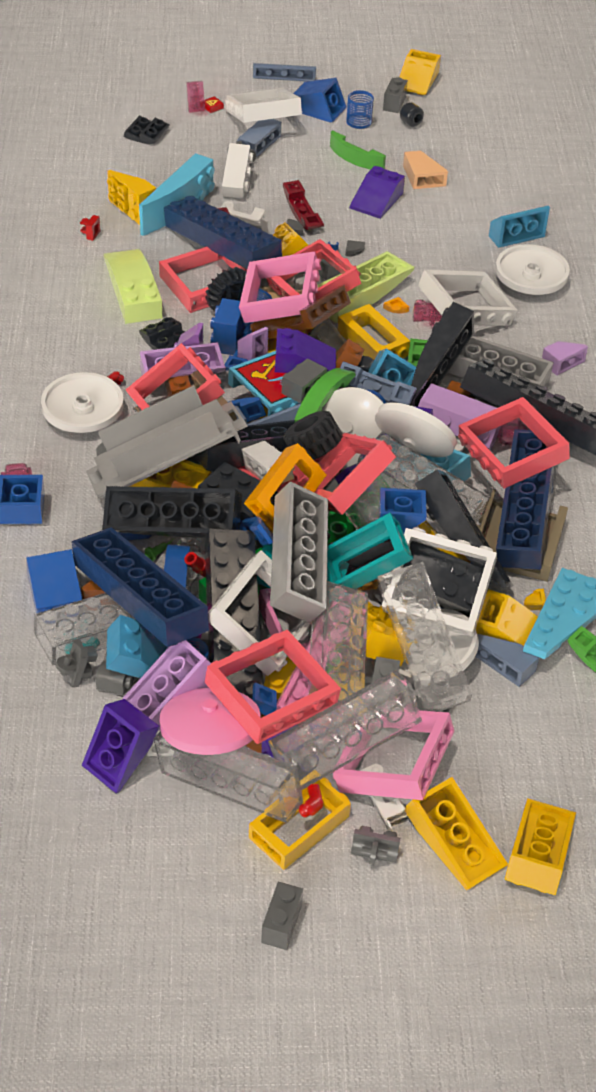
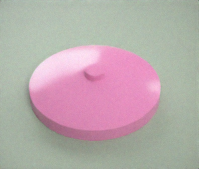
(202, 724)

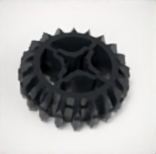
(227, 286)

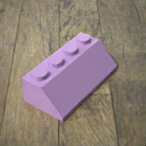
(209, 354)
(457, 409)
(174, 673)

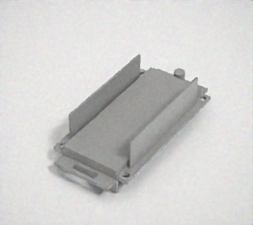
(161, 438)

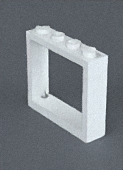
(263, 104)
(436, 282)
(462, 547)
(236, 634)

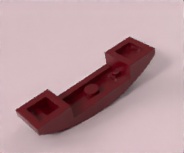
(300, 207)

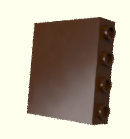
(310, 315)

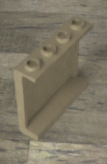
(490, 528)

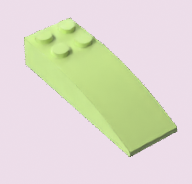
(377, 279)
(134, 286)

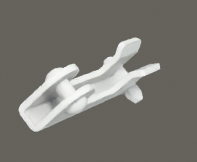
(255, 218)
(391, 810)

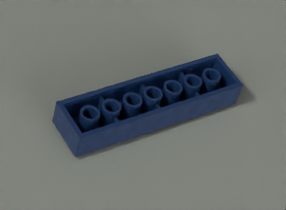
(221, 232)
(525, 510)
(140, 587)

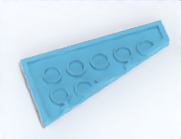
(564, 612)

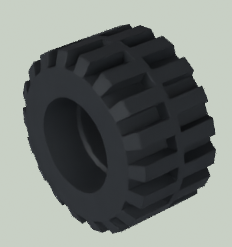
(315, 433)

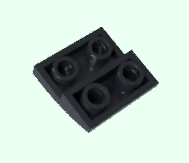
(146, 131)
(162, 334)

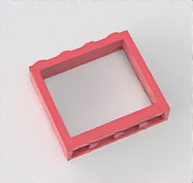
(183, 262)
(349, 276)
(166, 368)
(377, 459)
(506, 476)
(286, 717)

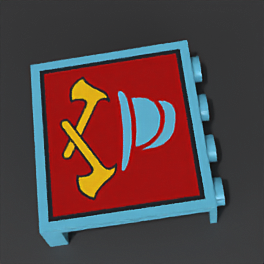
(262, 381)

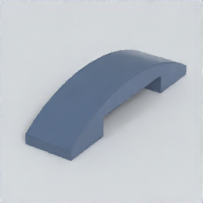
(390, 390)

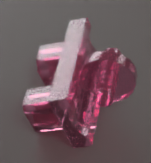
(195, 96)
(425, 312)

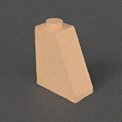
(423, 170)

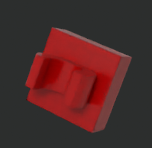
(91, 227)

